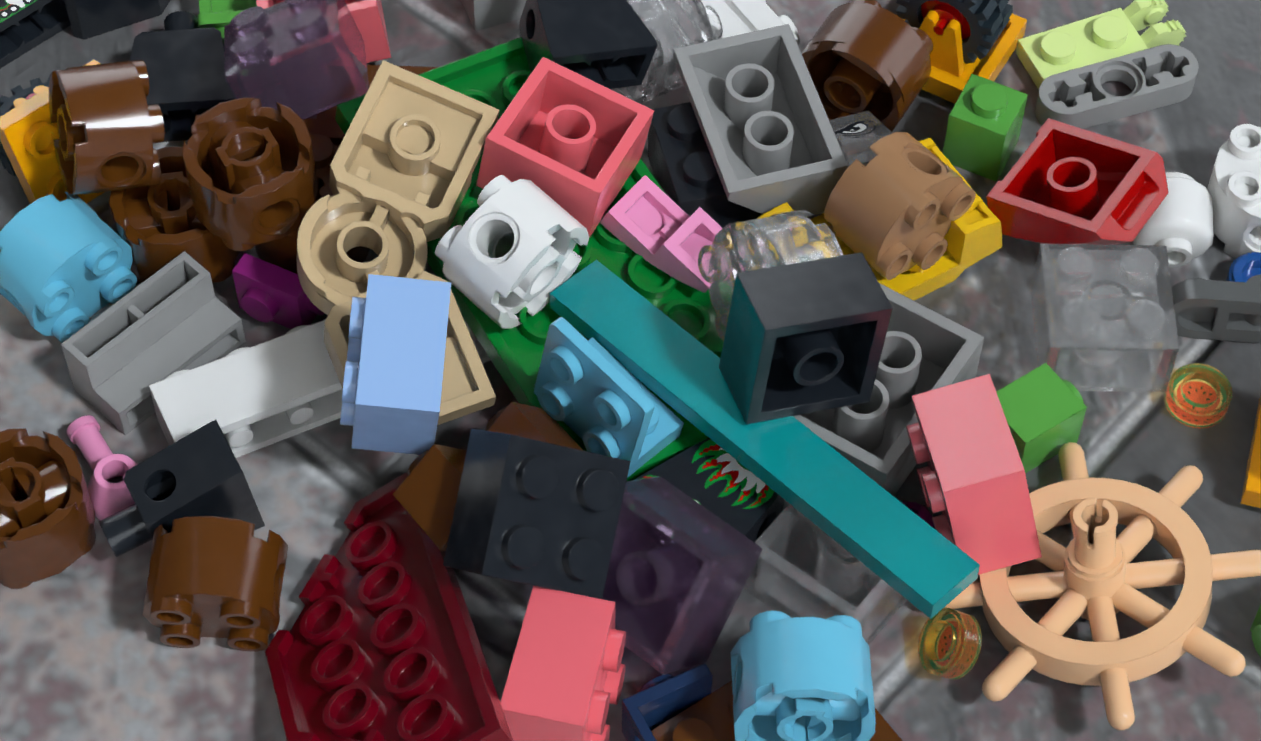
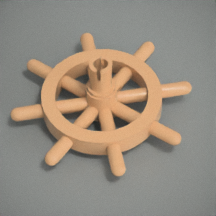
(1099, 581)

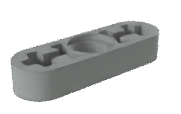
(1131, 69)

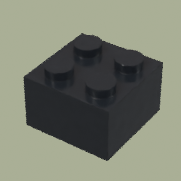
(804, 337)
(536, 513)

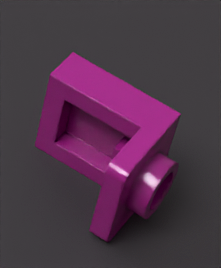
(272, 293)

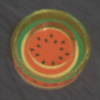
(1198, 395)
(950, 644)

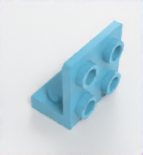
(601, 399)

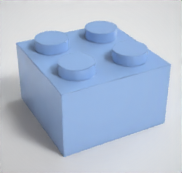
(396, 364)

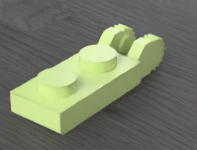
(1098, 39)

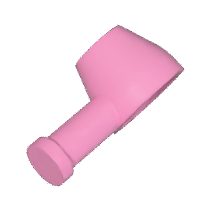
(105, 496)

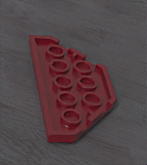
(384, 642)

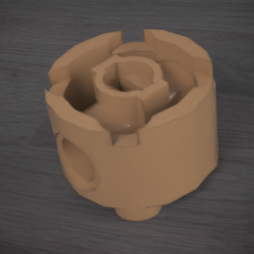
(897, 205)

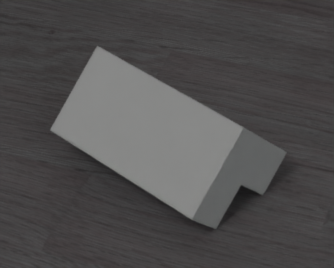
(146, 336)

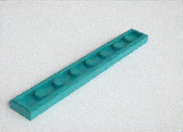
(777, 451)

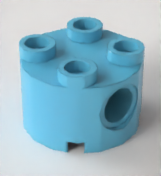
(62, 265)
(802, 680)

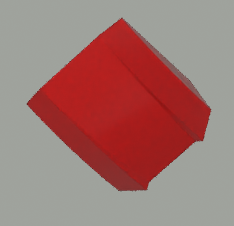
(1079, 189)

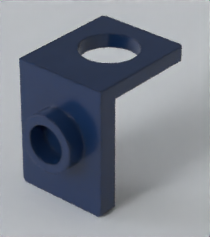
(662, 700)

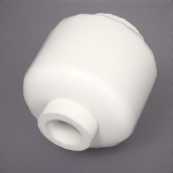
(1181, 221)

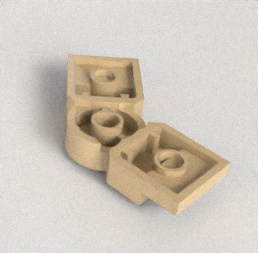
(393, 192)

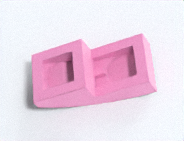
(662, 231)

